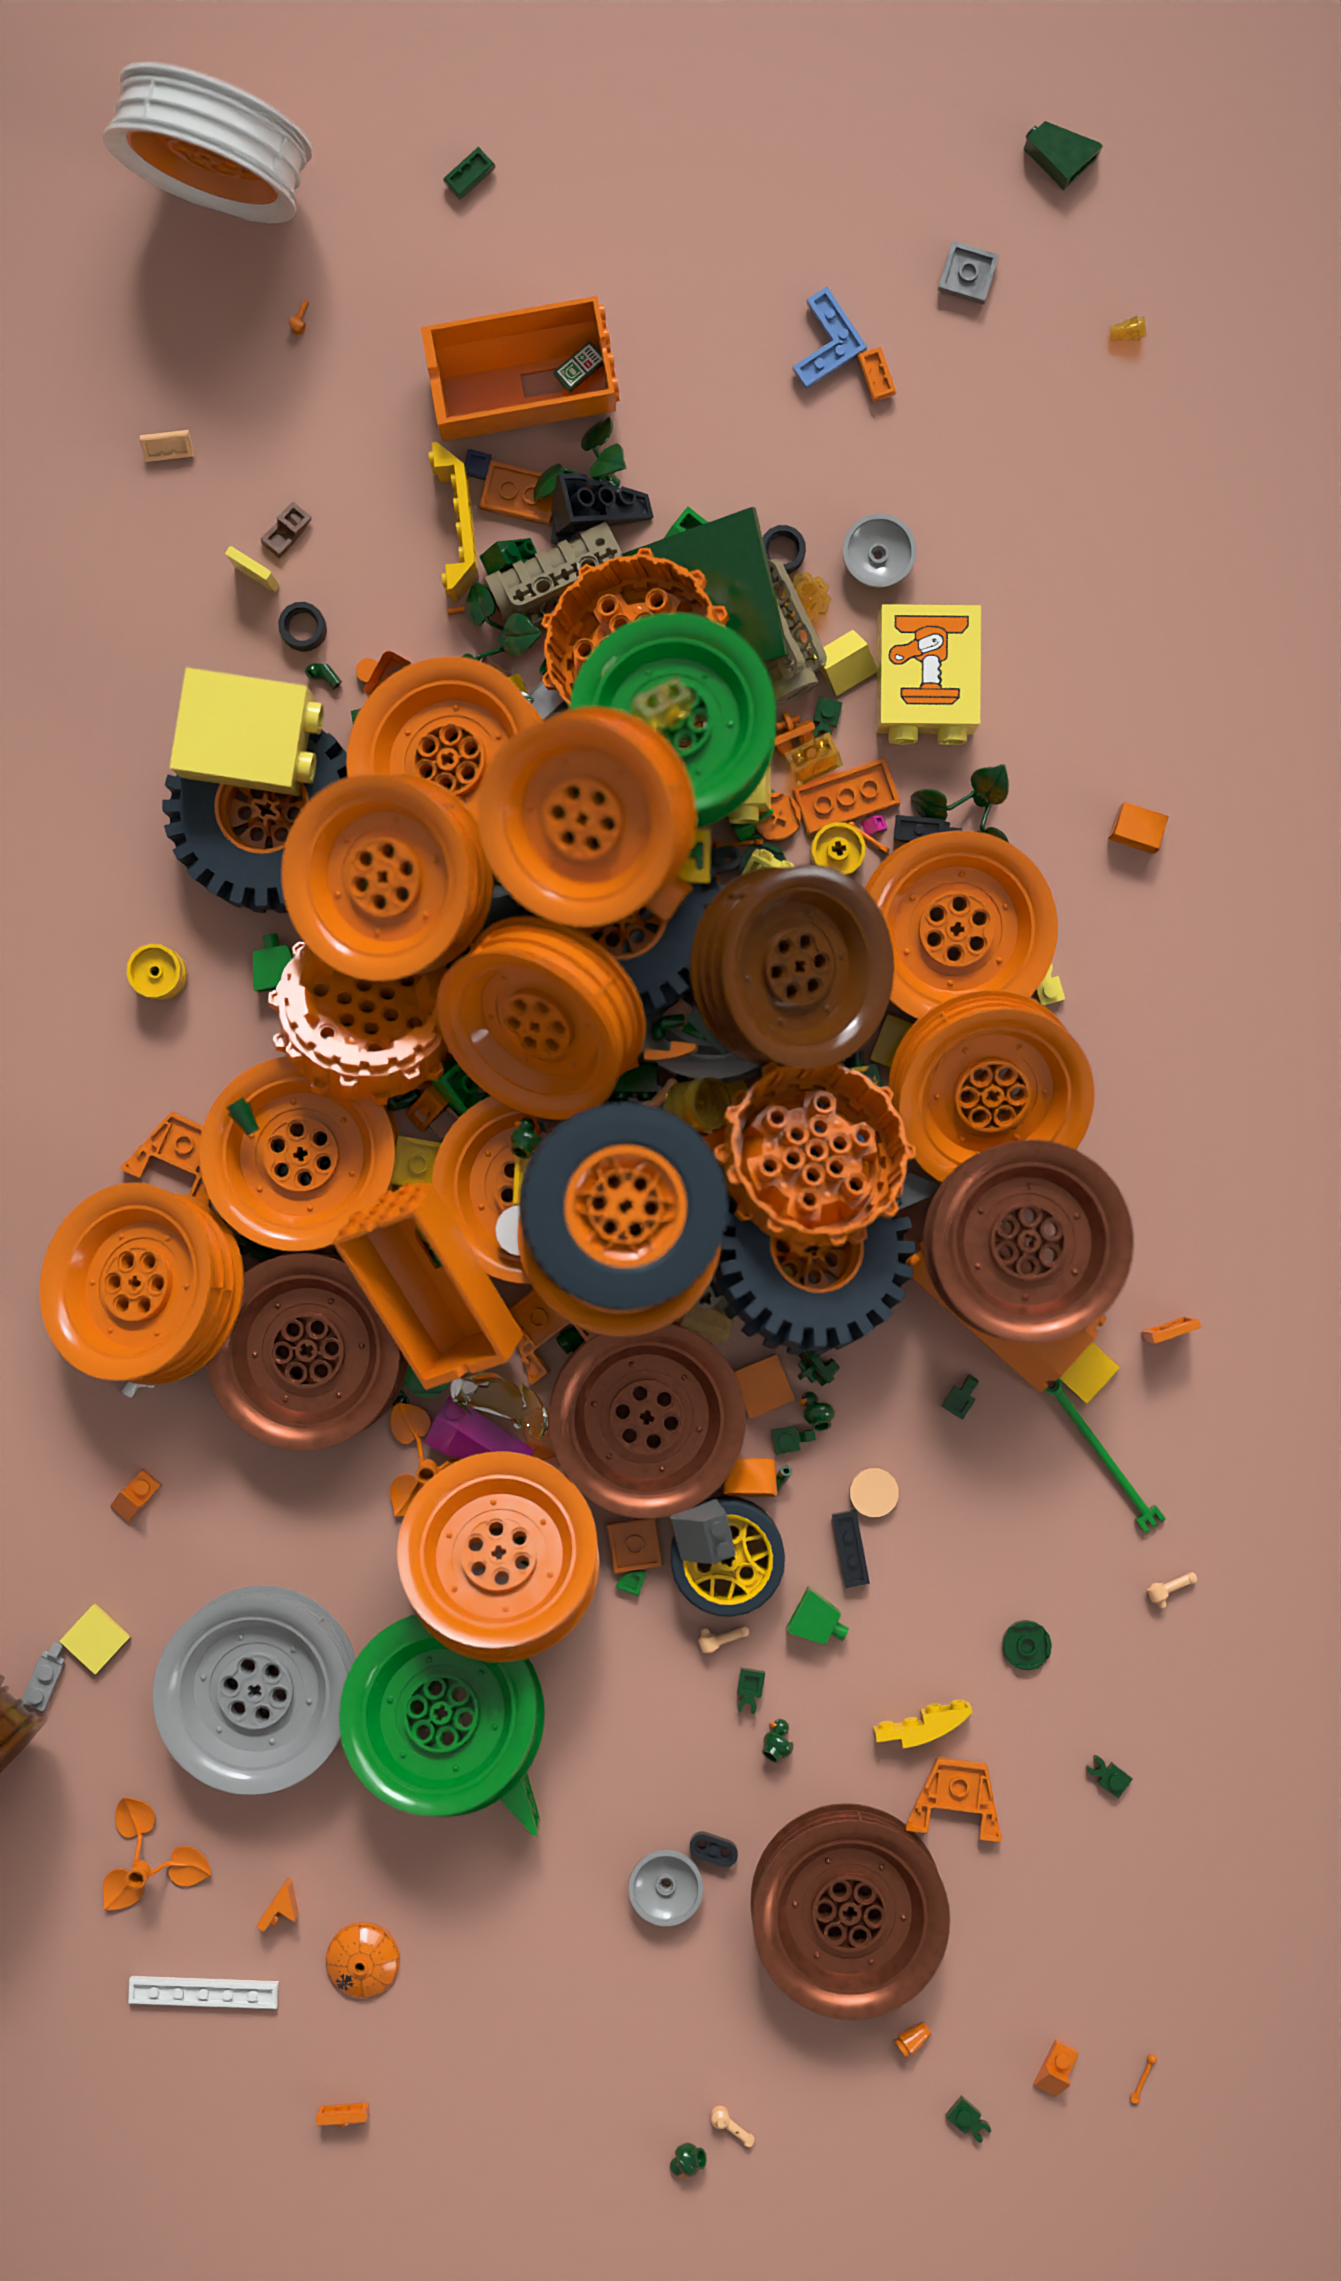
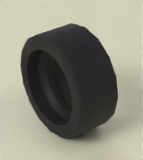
(793, 534)
(294, 609)

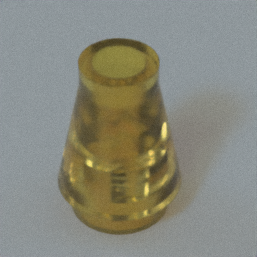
(1129, 330)

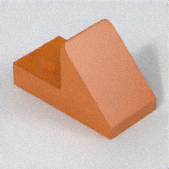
(427, 1108)
(135, 1495)
(283, 1903)
(1056, 2069)

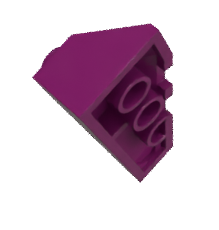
(463, 1435)

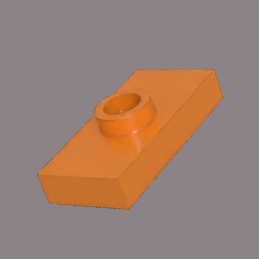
(876, 374)
(342, 2114)

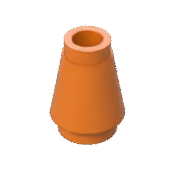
(912, 2039)

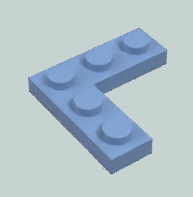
(844, 339)

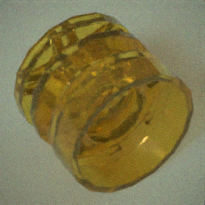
(699, 1103)

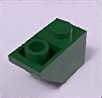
(505, 553)
(637, 1083)

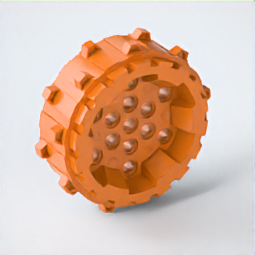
(630, 590)
(350, 1059)
(775, 1198)

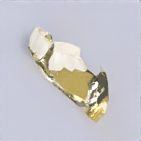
(502, 1398)

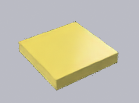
(252, 569)
(95, 1638)

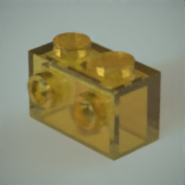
(663, 704)
(813, 759)

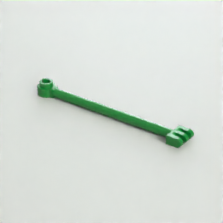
(1146, 1513)

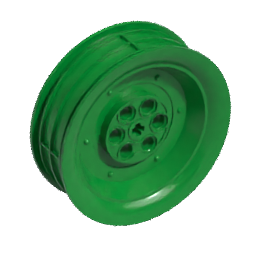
(728, 691)
(426, 1775)

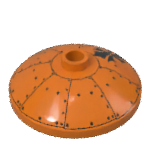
(366, 1945)

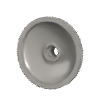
(879, 535)
(662, 1903)

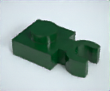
(826, 715)
(750, 1686)
(1111, 1777)
(966, 2117)

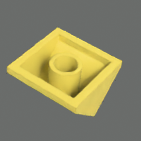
(847, 663)

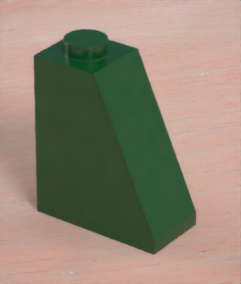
(1061, 152)

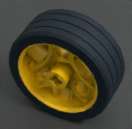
(757, 1587)

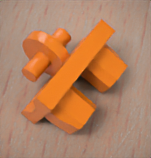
(802, 730)

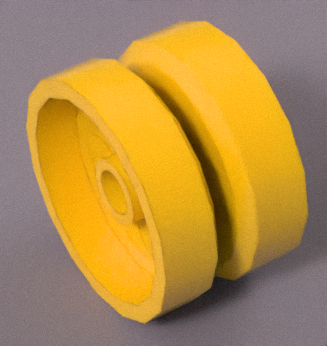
(841, 837)
(153, 959)

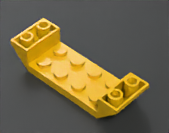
(450, 469)

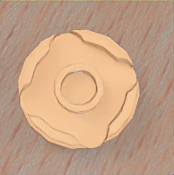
(874, 1492)

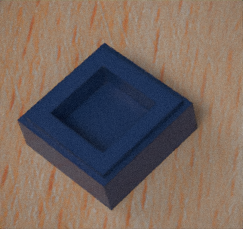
(477, 464)

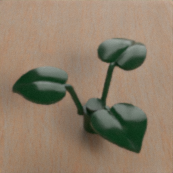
(607, 463)
(515, 636)
(989, 787)

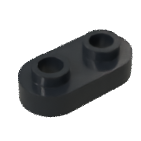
(717, 858)
(712, 1850)

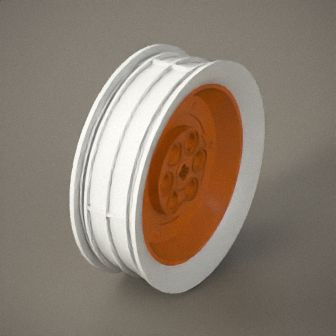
(207, 142)

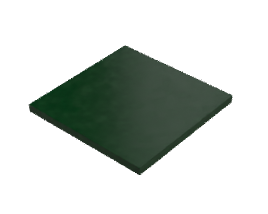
(737, 576)

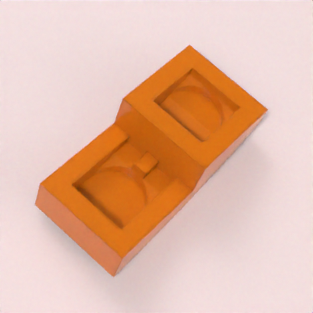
(677, 1051)

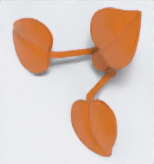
(407, 1424)
(127, 1887)

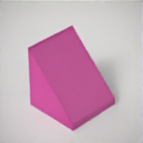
(874, 824)

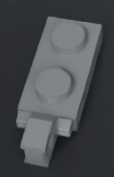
(45, 1677)

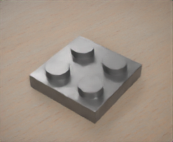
(968, 272)

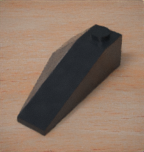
(584, 503)

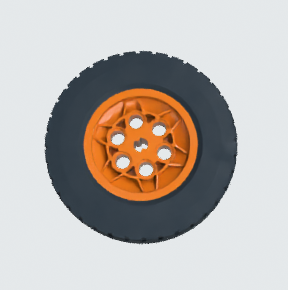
(568, 1233)

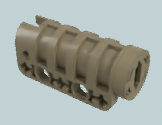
(543, 579)
(794, 673)

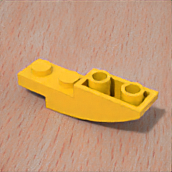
(935, 1722)

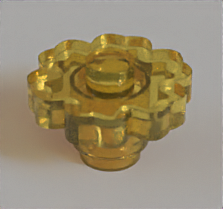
(811, 594)

